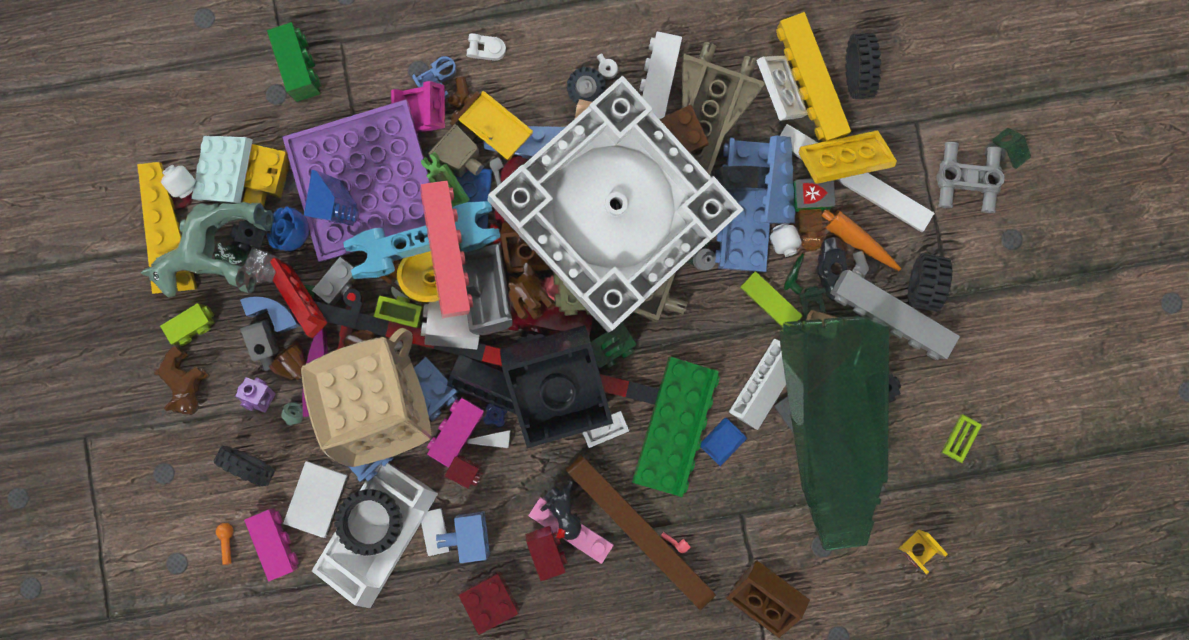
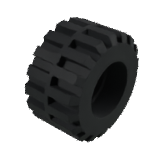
(930, 282)

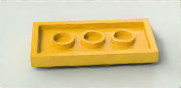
(847, 157)

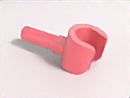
(682, 546)

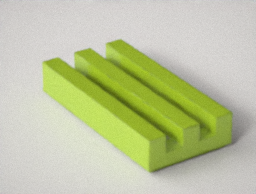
(953, 435)

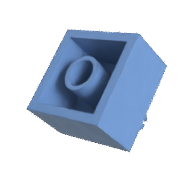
(469, 537)

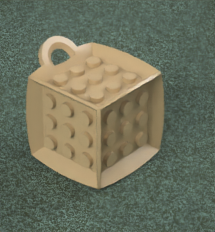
(366, 401)

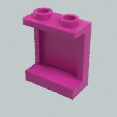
(425, 104)

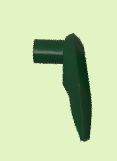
(793, 275)

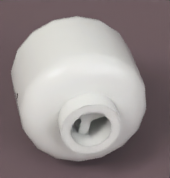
(178, 181)
(785, 239)

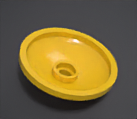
(415, 277)

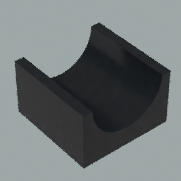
(555, 386)

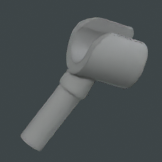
(495, 165)

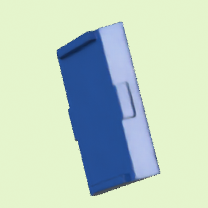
(723, 441)

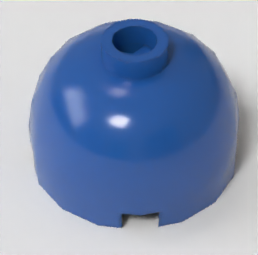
(288, 230)

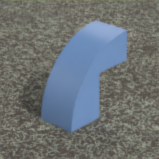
(280, 315)

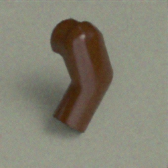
(461, 94)

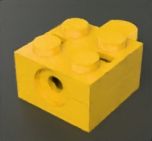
(265, 174)

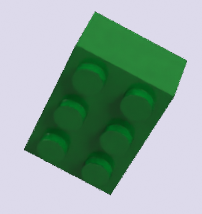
(294, 61)

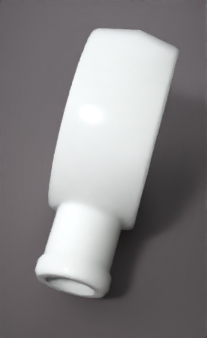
(607, 63)

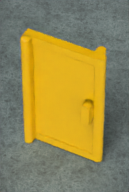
(492, 120)

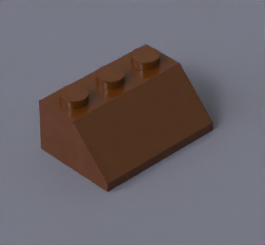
(518, 252)
(768, 599)

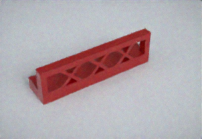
(298, 298)

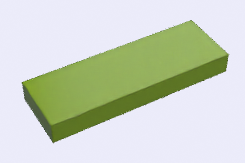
(770, 300)

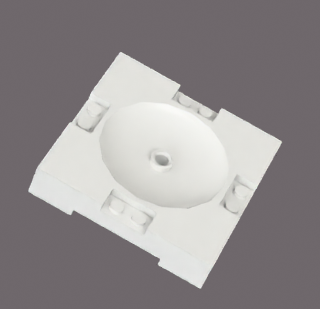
(566, 216)

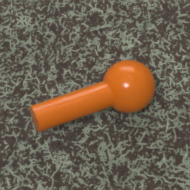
(224, 533)

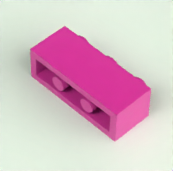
(455, 431)
(272, 544)

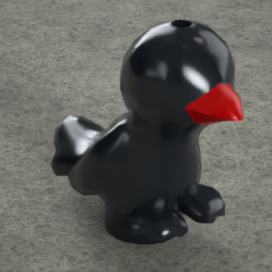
(560, 506)

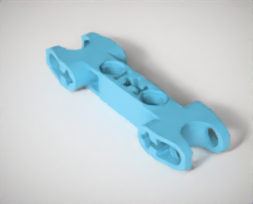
(382, 250)

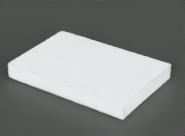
(782, 87)
(315, 499)

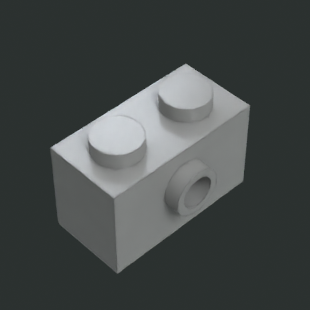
(335, 282)

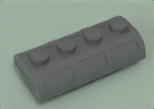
(488, 290)

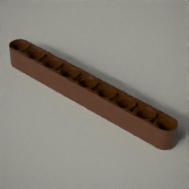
(640, 532)

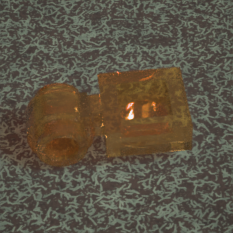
(810, 222)

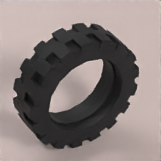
(244, 466)

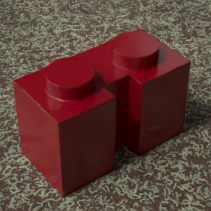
(464, 472)
(545, 553)

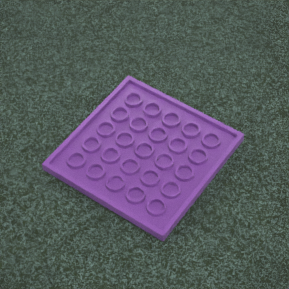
(378, 164)

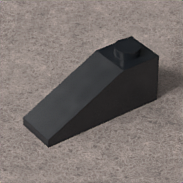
(742, 178)

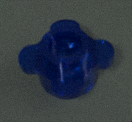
(490, 419)

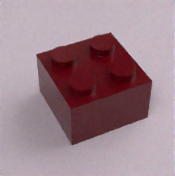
(489, 602)

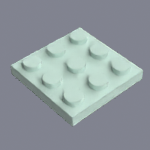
(222, 169)

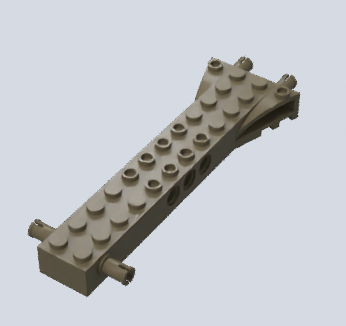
(718, 101)

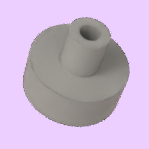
(704, 259)

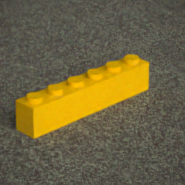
(813, 78)

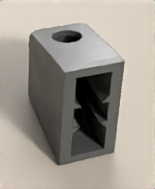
(257, 334)

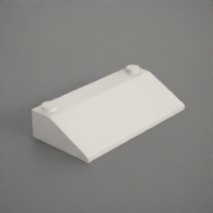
(360, 576)

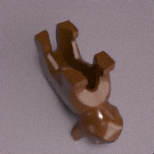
(527, 292)
(182, 383)

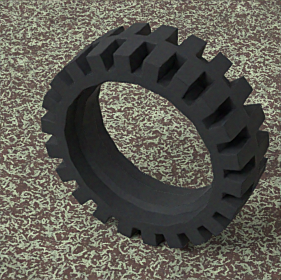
(863, 66)
(342, 522)

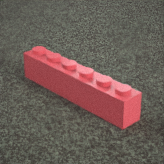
(444, 249)

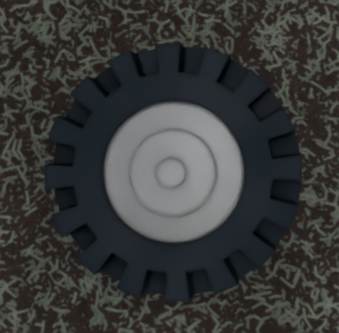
(585, 84)

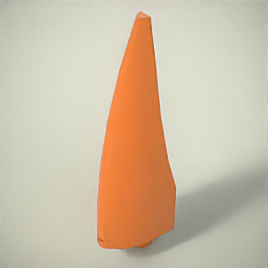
(855, 236)

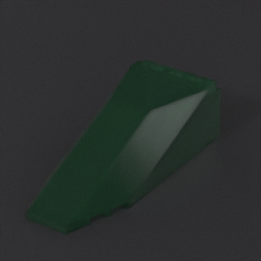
(839, 421)

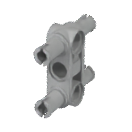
(970, 177)

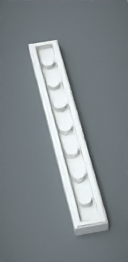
(872, 188)

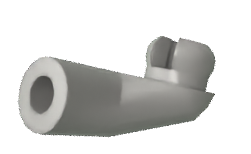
(861, 267)

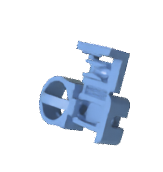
(428, 75)

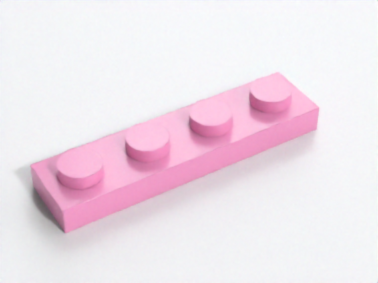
(587, 541)

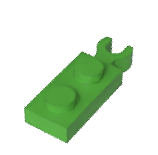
(443, 173)

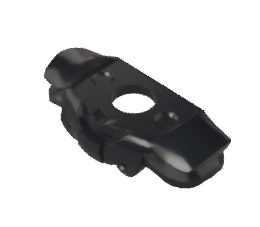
(831, 252)

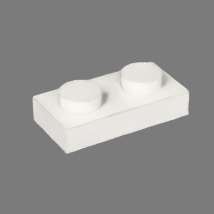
(607, 432)

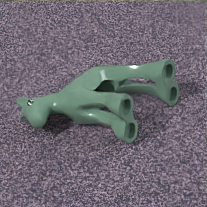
(198, 246)

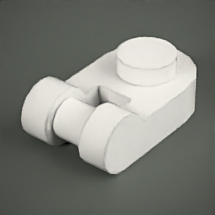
(493, 47)

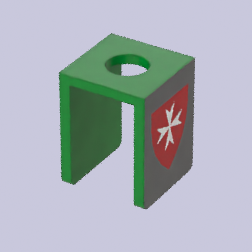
(813, 196)

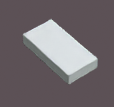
(434, 524)

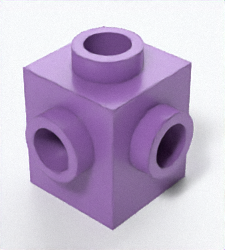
(255, 394)

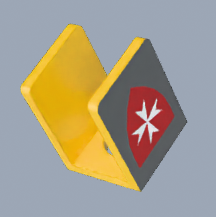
(930, 545)

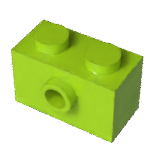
(399, 311)

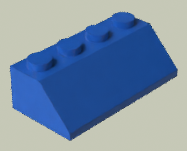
(330, 200)

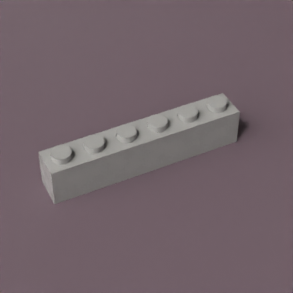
(900, 317)

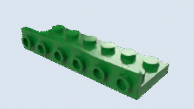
(676, 427)

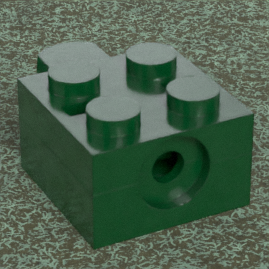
(612, 345)

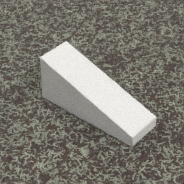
(499, 439)

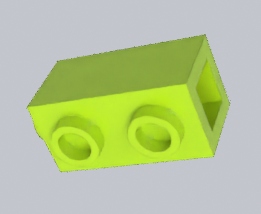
(188, 324)

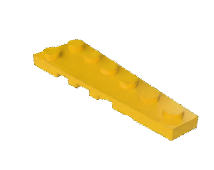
(160, 222)

